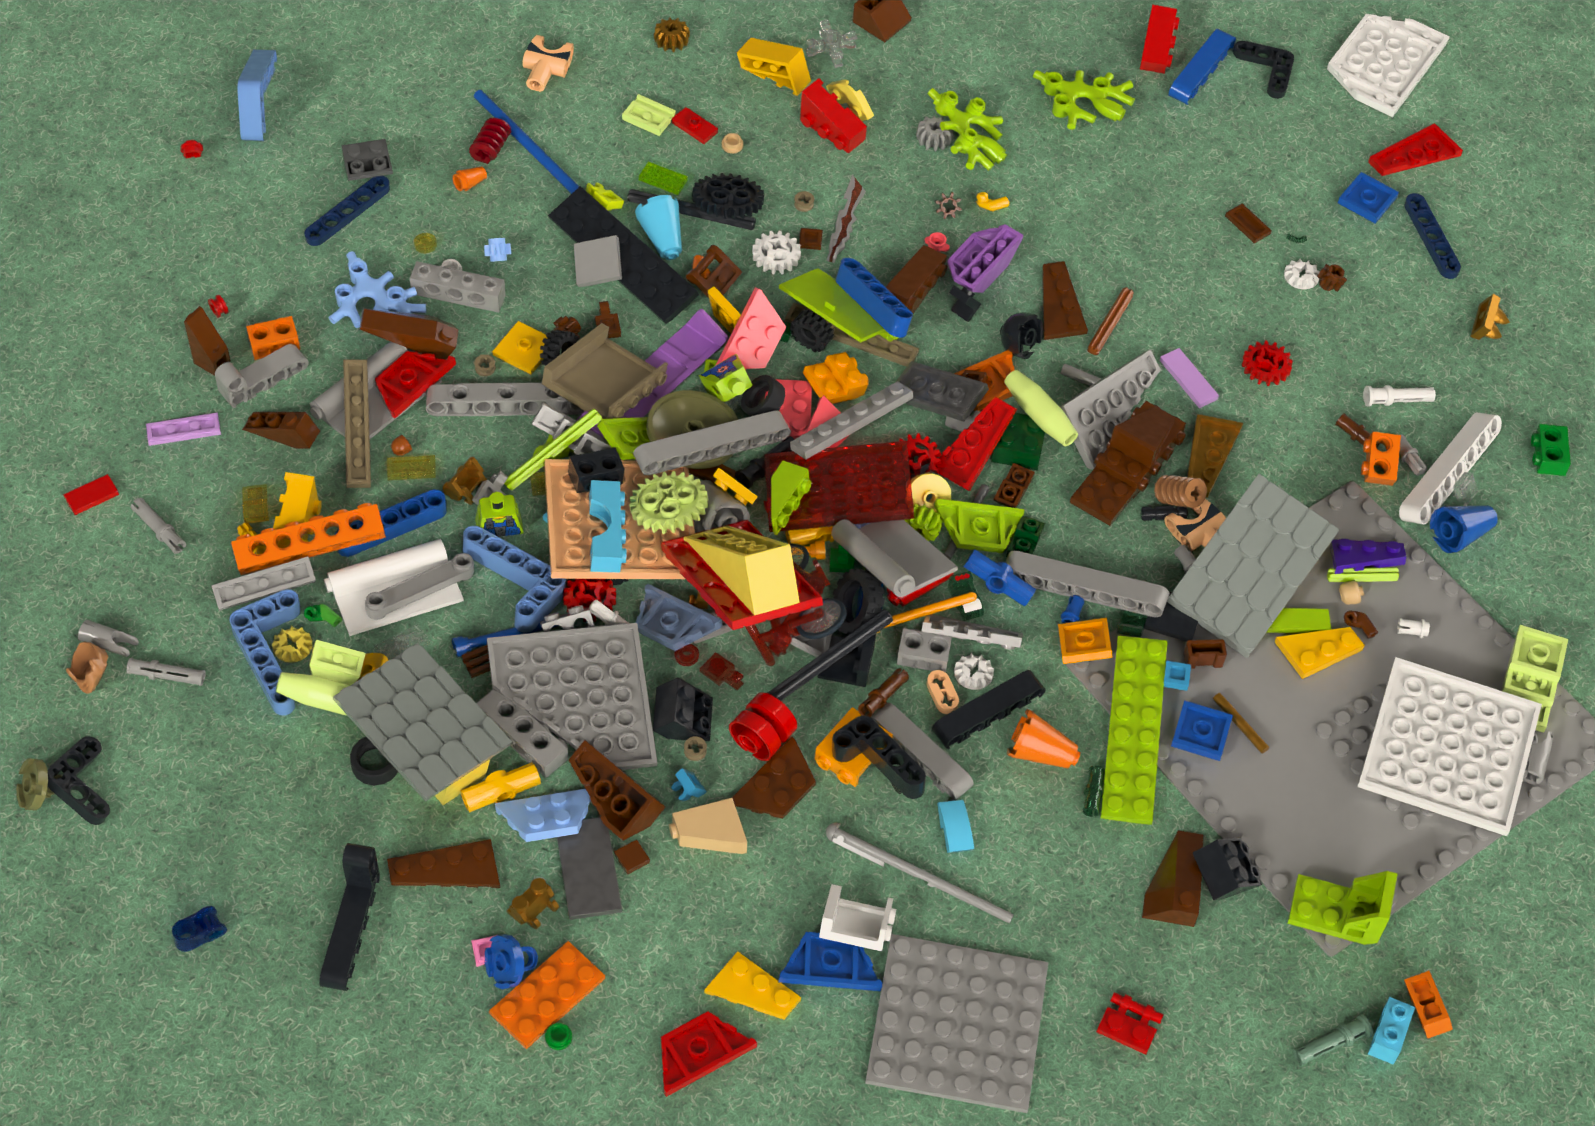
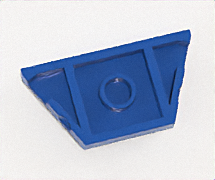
(830, 965)

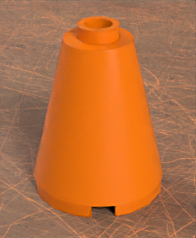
(1042, 743)

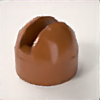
(400, 446)

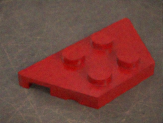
(410, 378)
(699, 1049)

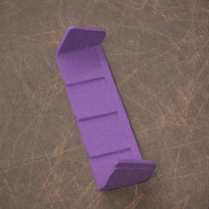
(684, 354)

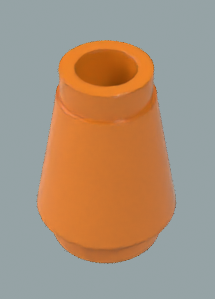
(468, 178)

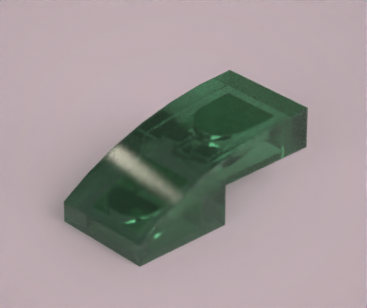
(1131, 624)

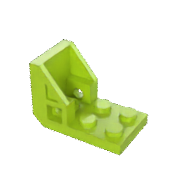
(1342, 911)

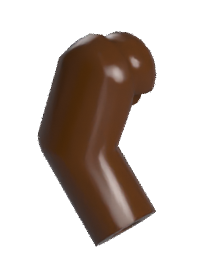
(1361, 621)

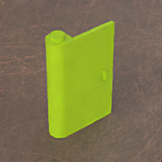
(830, 301)

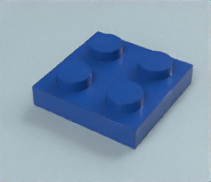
(1368, 197)
(1202, 730)

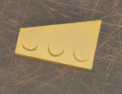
(751, 986)

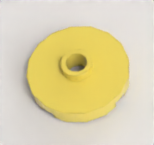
(926, 484)

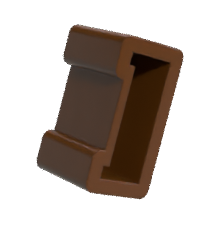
(1205, 653)

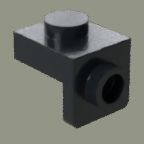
(966, 305)

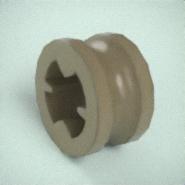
(800, 205)
(484, 359)
(689, 753)

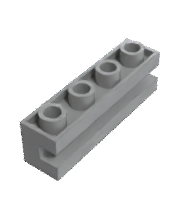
(263, 583)

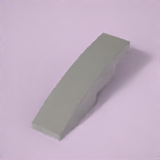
(556, 422)

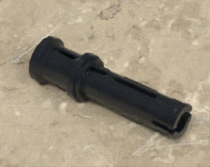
(756, 466)

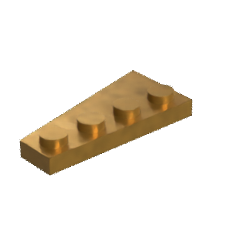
(1210, 447)

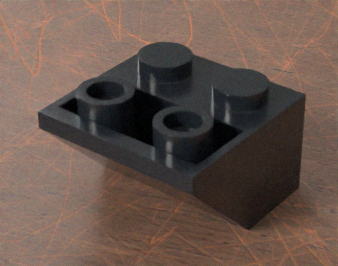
(682, 711)
(1227, 868)

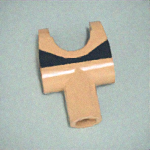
(546, 62)
(1198, 530)

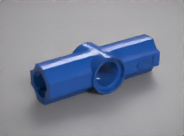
(999, 577)

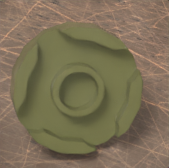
(34, 784)

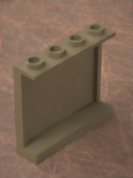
(602, 375)

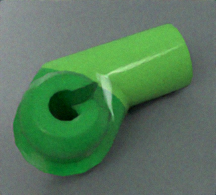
(322, 613)

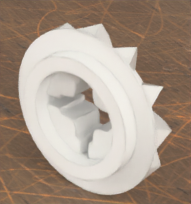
(1307, 280)
(979, 679)

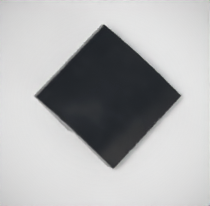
(1172, 623)

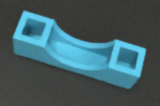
(606, 548)

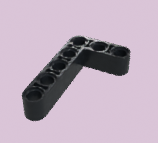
(361, 876)

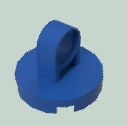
(506, 961)

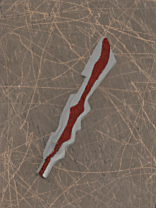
(845, 219)

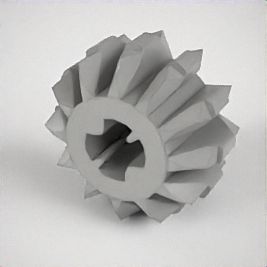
(931, 134)

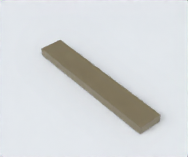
(893, 351)
(356, 423)

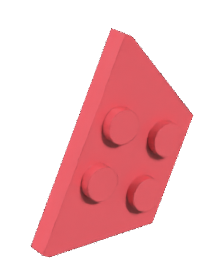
(755, 333)

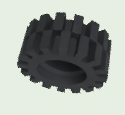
(811, 330)
(556, 341)

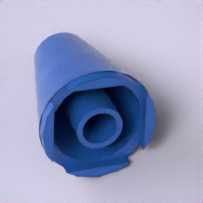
(1461, 525)

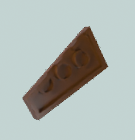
(1060, 304)
(457, 865)

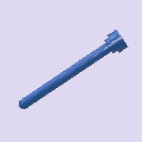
(465, 645)

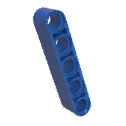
(1201, 65)
(874, 297)
(403, 522)

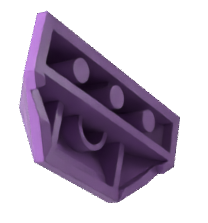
(984, 257)

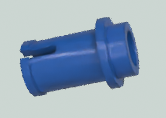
(1072, 610)

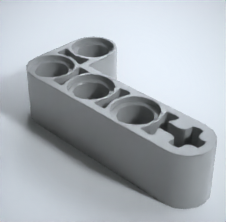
(262, 375)

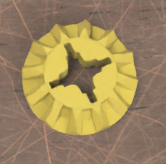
(287, 652)

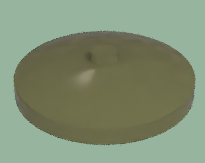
(688, 412)

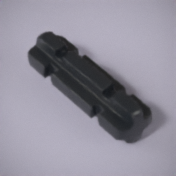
(1161, 512)

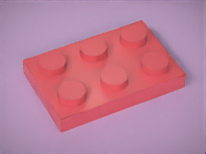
(796, 405)

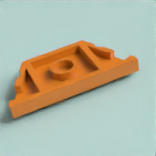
(997, 370)

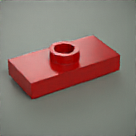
(694, 125)

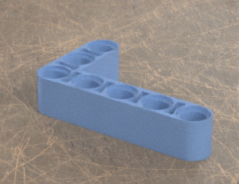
(251, 92)
(522, 569)
(252, 631)

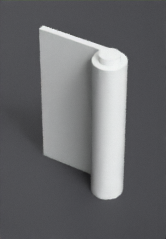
(355, 582)

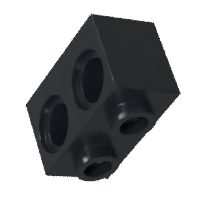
(596, 465)

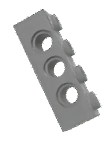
(458, 286)
(525, 743)

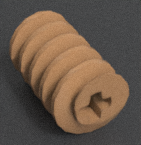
(1180, 491)

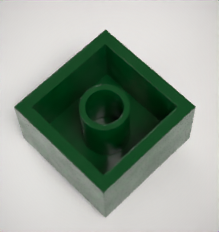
(1020, 443)

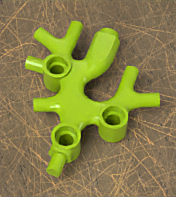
(1069, 91)
(968, 139)

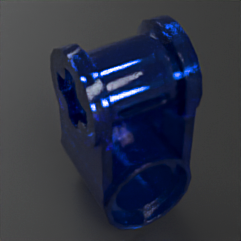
(200, 927)

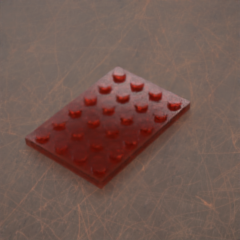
(849, 484)

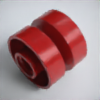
(763, 726)

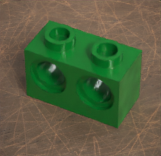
(1551, 449)

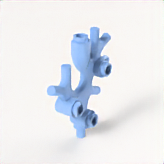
(366, 286)

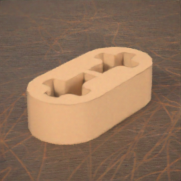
(938, 694)

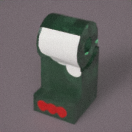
(962, 584)

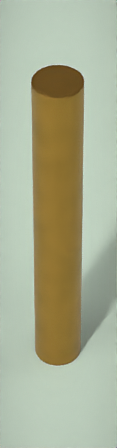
(1241, 723)

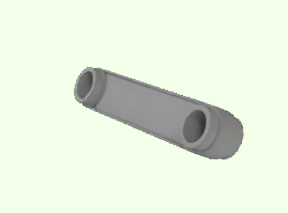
(419, 586)

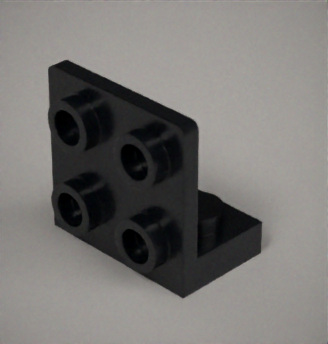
(854, 666)

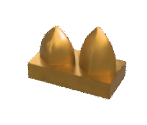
(1486, 316)

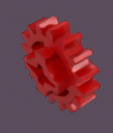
(1267, 363)
(925, 456)
(589, 591)

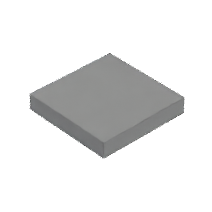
(597, 261)

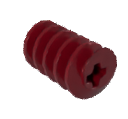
(490, 140)

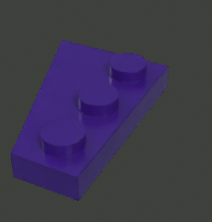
(1358, 554)

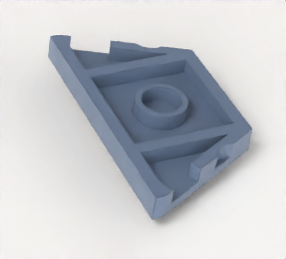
(673, 620)

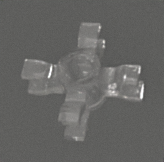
(831, 43)

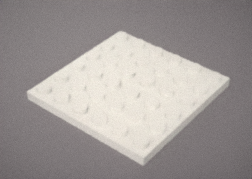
(1450, 746)

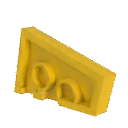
(1318, 649)

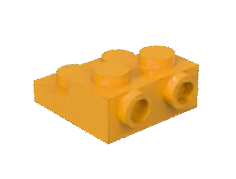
(837, 378)

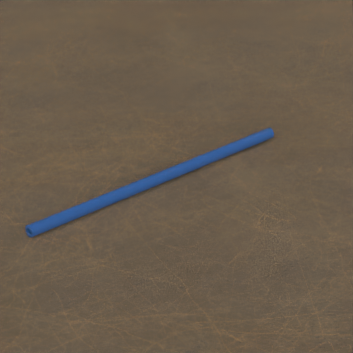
(527, 142)

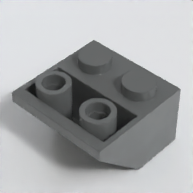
(366, 159)

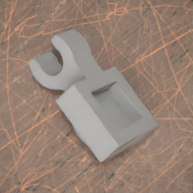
(490, 486)

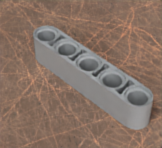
(936, 763)

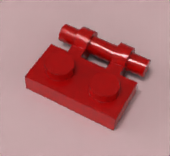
(1128, 1030)

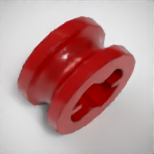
(218, 306)

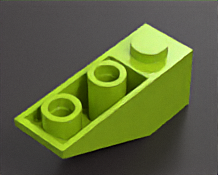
(787, 489)

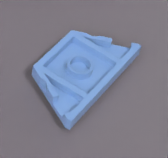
(546, 815)

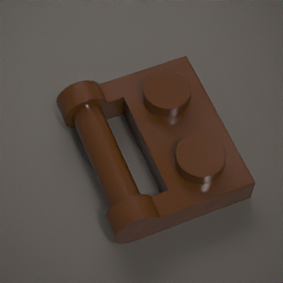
(721, 277)

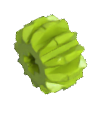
(926, 522)

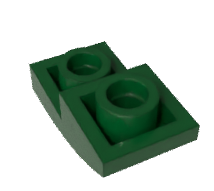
(1026, 536)

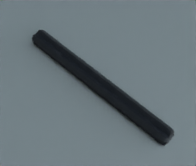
(690, 209)
(831, 655)

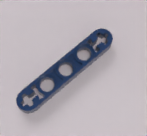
(351, 202)
(1432, 227)

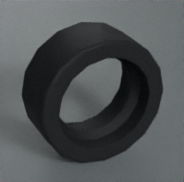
(760, 386)
(369, 777)

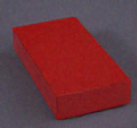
(91, 494)

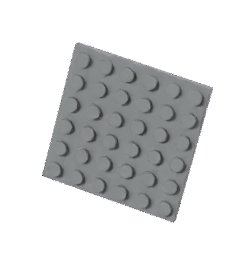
(958, 1023)

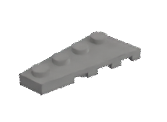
(967, 630)

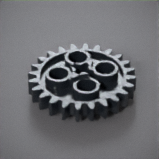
(728, 196)

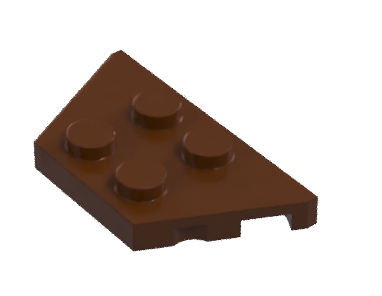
(778, 783)

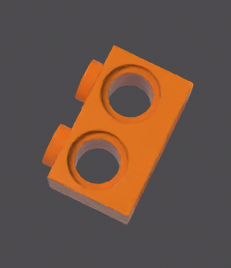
(271, 336)
(1387, 460)
(1428, 1004)

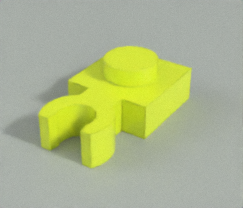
(606, 198)

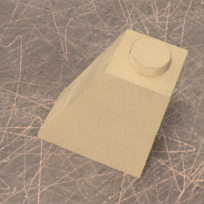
(710, 828)

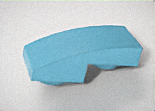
(956, 826)

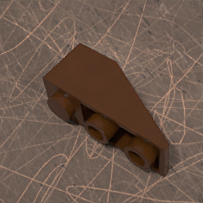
(205, 342)
(287, 428)

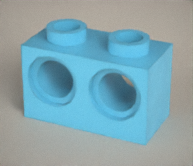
(1391, 1030)

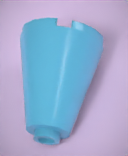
(662, 224)

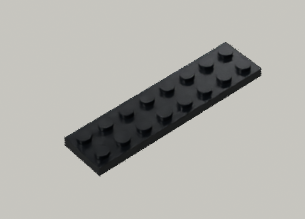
(642, 269)

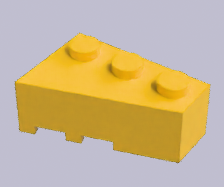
(776, 61)
(299, 503)

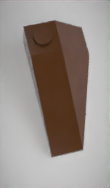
(1176, 884)

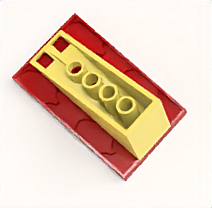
(742, 574)

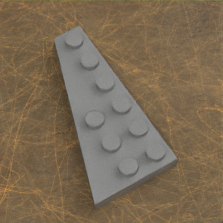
(1108, 404)

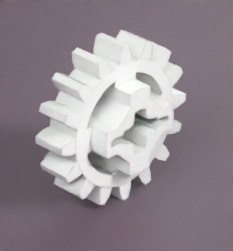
(779, 251)

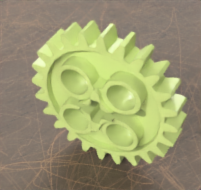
(668, 502)

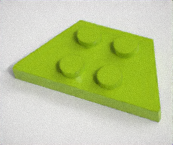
(979, 525)

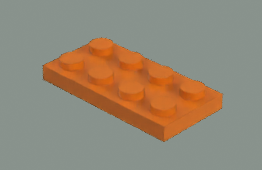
(547, 994)

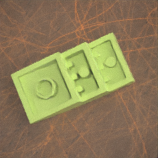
(1535, 669)

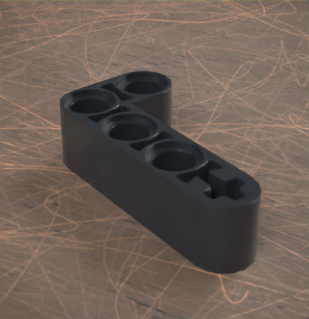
(907, 778)

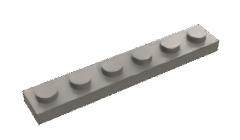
(851, 420)

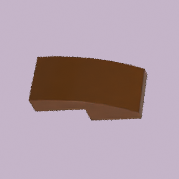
(1014, 486)

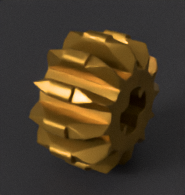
(671, 34)

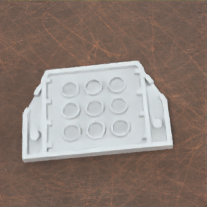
(1385, 60)

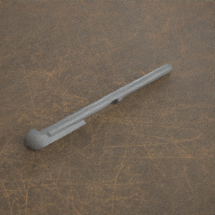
(881, 857)

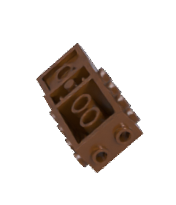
(1129, 461)

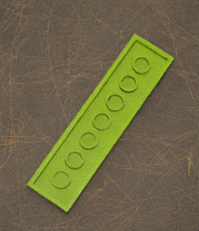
(1134, 730)

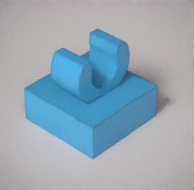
(1177, 675)
(690, 783)

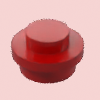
(191, 148)

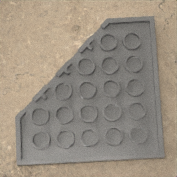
(581, 687)

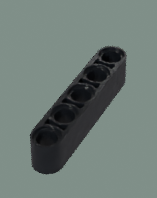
(988, 708)

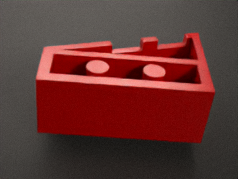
(1159, 39)
(830, 119)

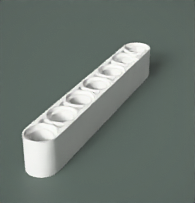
(1449, 467)

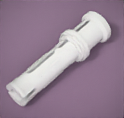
(1389, 395)

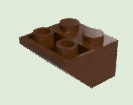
(881, 17)

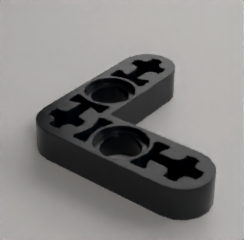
(1274, 60)
(69, 781)

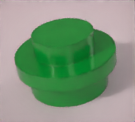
(558, 1036)

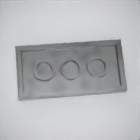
(942, 391)
(589, 871)

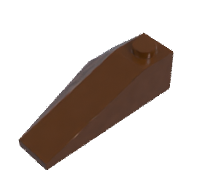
(412, 331)
(619, 799)

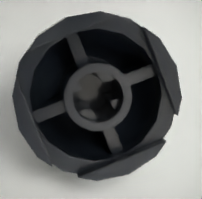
(1021, 330)

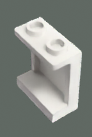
(856, 922)

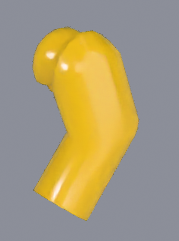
(989, 204)

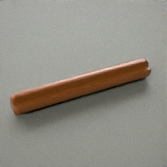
(1110, 321)

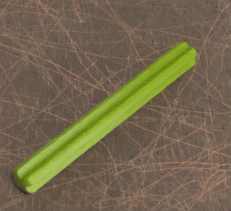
(553, 449)

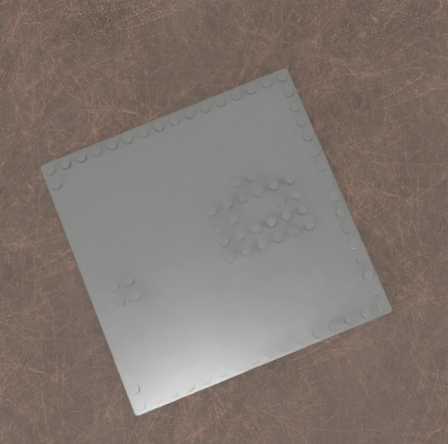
(1301, 796)

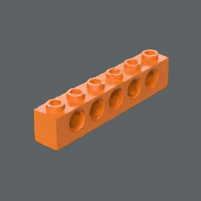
(322, 543)

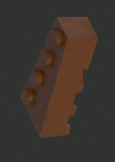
(918, 277)

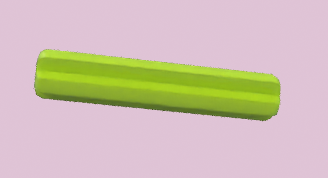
(1369, 574)

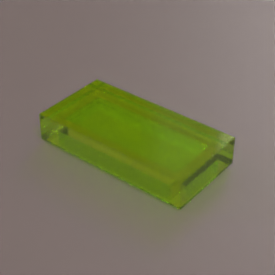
(663, 178)

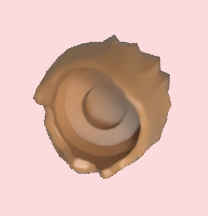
(88, 666)

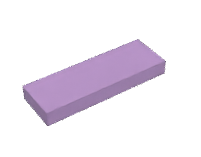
(1189, 378)
(183, 429)

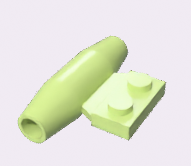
(1041, 408)
(331, 671)

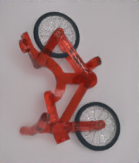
(810, 623)

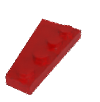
(1417, 150)
(970, 452)

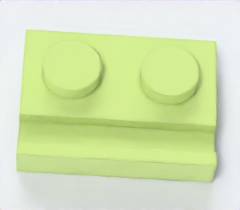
(648, 115)

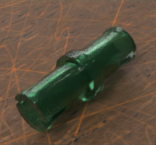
(1093, 791)

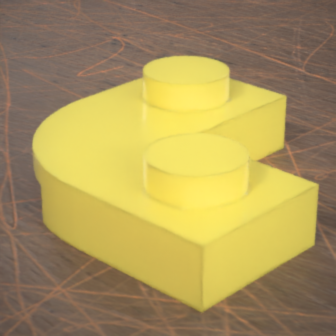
(855, 100)

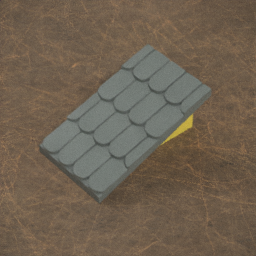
(1253, 565)
(424, 724)

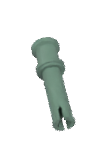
(1342, 1036)

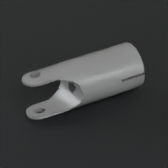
(105, 637)
(1538, 759)

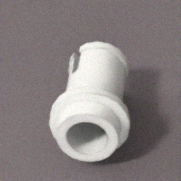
(1413, 627)

